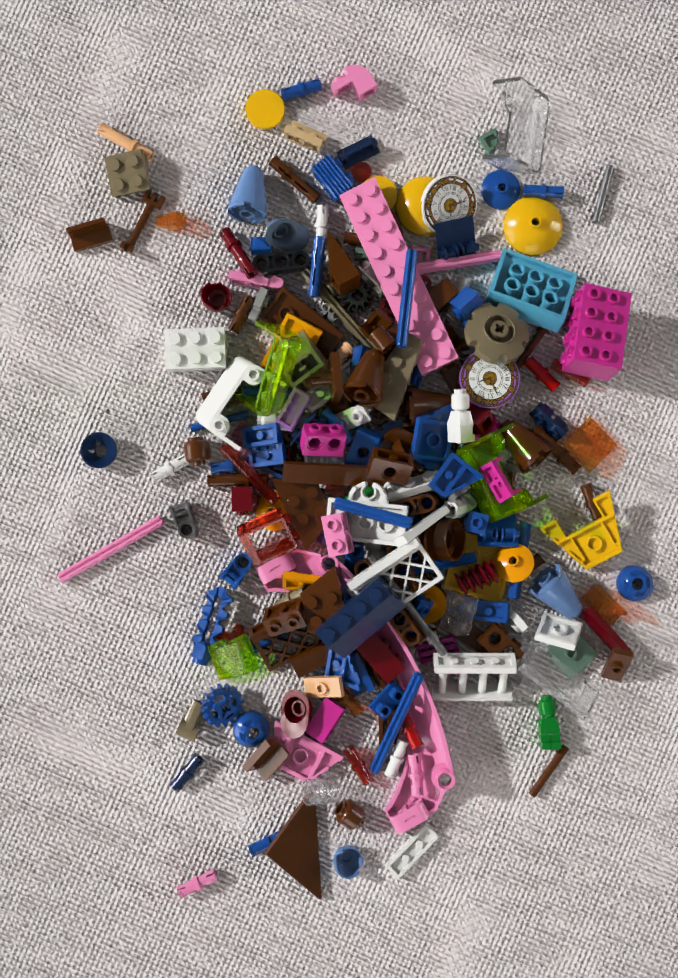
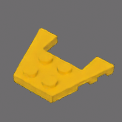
(595, 540)

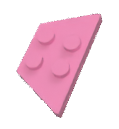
(307, 756)

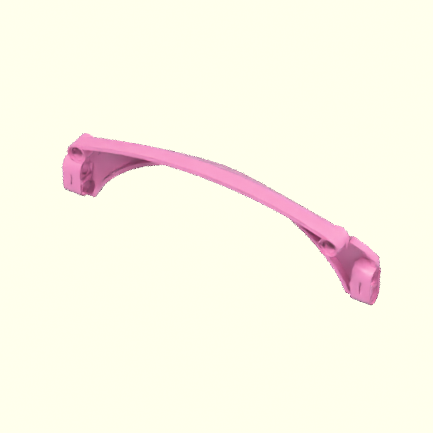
(403, 808)

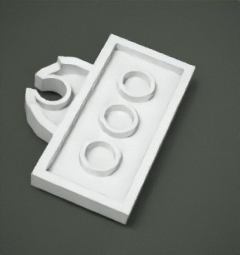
(367, 529)

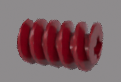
(476, 577)

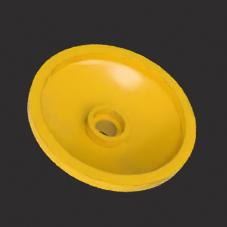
(410, 203)
(527, 237)

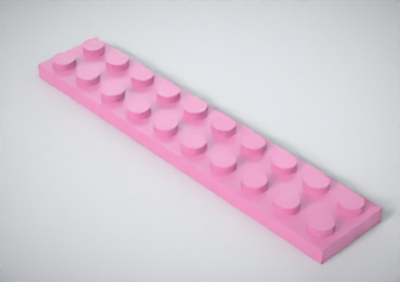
(387, 256)

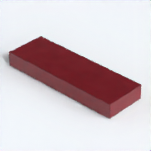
(602, 629)

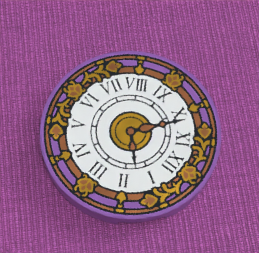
(487, 383)

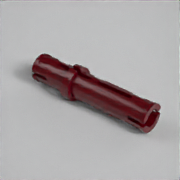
(235, 247)

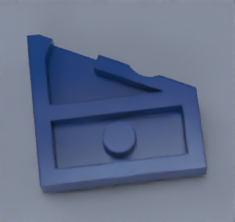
(453, 476)

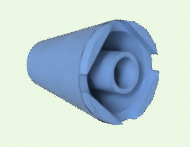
(249, 197)
(557, 592)

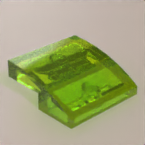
(233, 657)

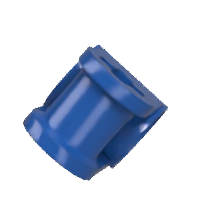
(235, 572)

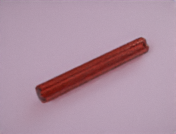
(249, 473)

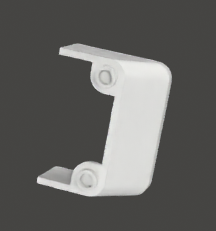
(210, 411)

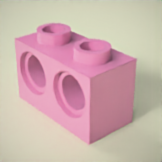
(337, 534)

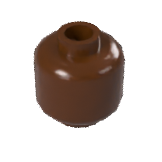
(197, 450)
(350, 814)

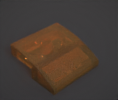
(589, 444)

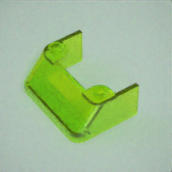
(277, 371)
(477, 455)

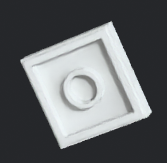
(558, 631)

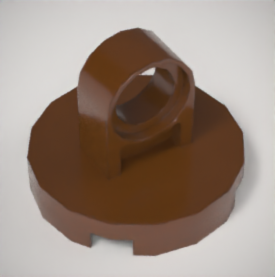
(398, 440)

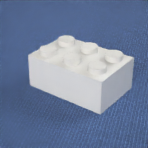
(196, 349)

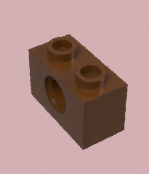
(382, 459)

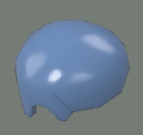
(348, 861)

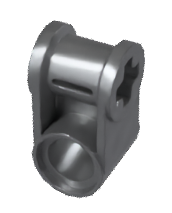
(183, 518)

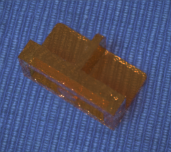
(603, 604)

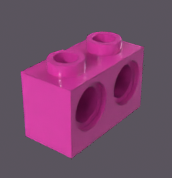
(322, 440)

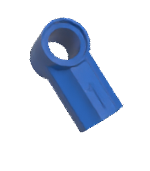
(352, 558)

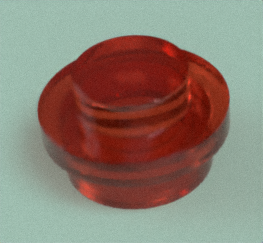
(361, 171)

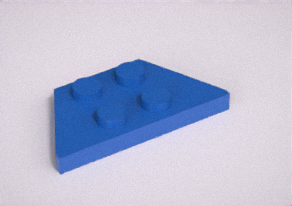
(430, 439)

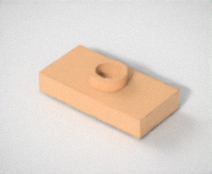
(323, 686)

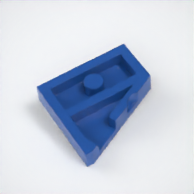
(346, 667)

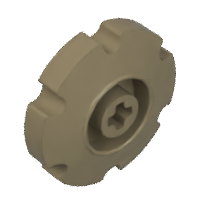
(496, 333)

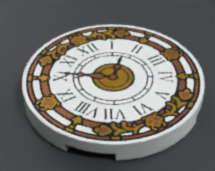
(447, 199)

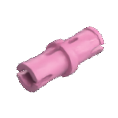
(416, 774)
(197, 883)

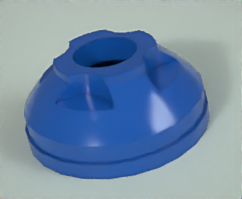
(625, 580)
(247, 721)

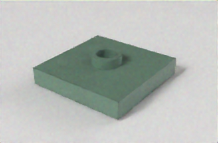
(576, 659)

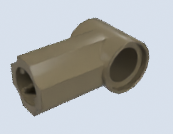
(191, 723)

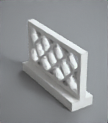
(390, 561)

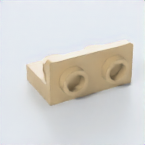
(305, 136)

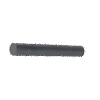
(602, 194)

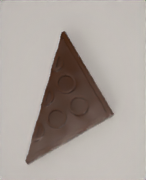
(297, 848)

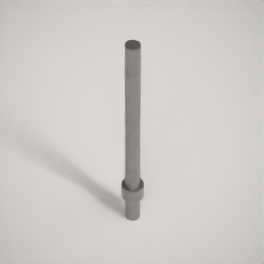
(431, 636)

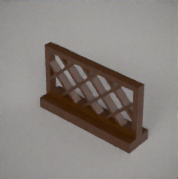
(258, 632)

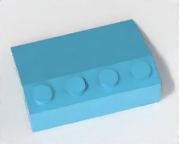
(533, 289)

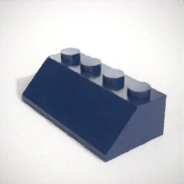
(360, 617)

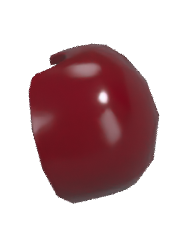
(216, 297)

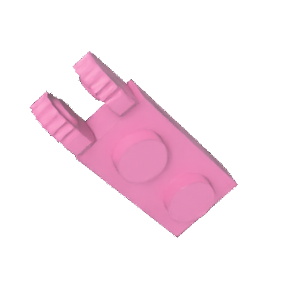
(239, 278)

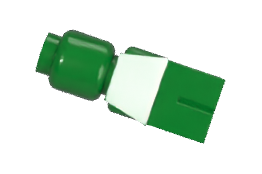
(548, 724)

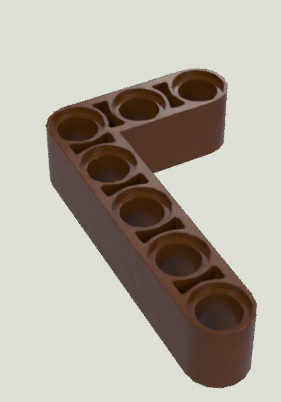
(441, 295)
(418, 508)

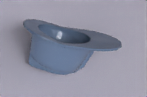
(286, 234)

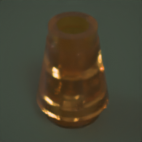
(172, 221)

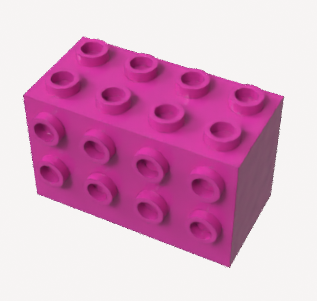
(596, 332)

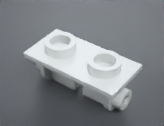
(369, 276)
(354, 416)

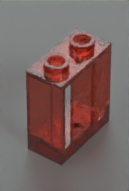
(271, 551)

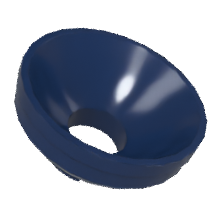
(89, 446)

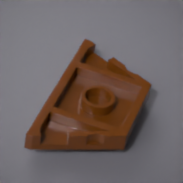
(305, 508)
(322, 599)

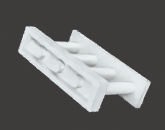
(473, 664)

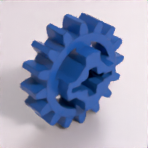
(221, 703)

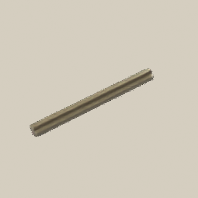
(348, 321)

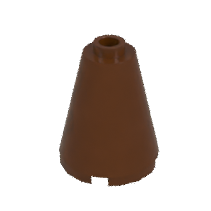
(366, 380)
(420, 402)
(525, 446)

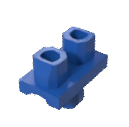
(387, 700)

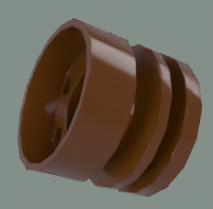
(444, 540)

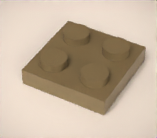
(127, 173)

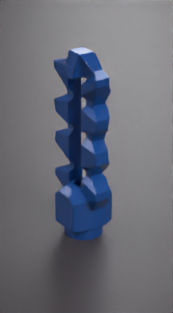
(200, 652)

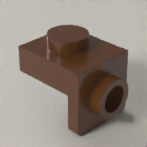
(377, 319)

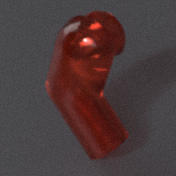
(238, 631)

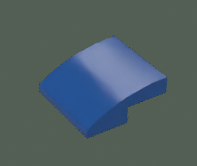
(264, 445)

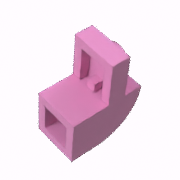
(355, 78)

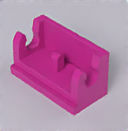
(497, 480)
(325, 720)

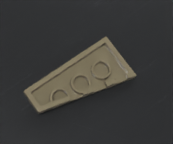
(398, 376)

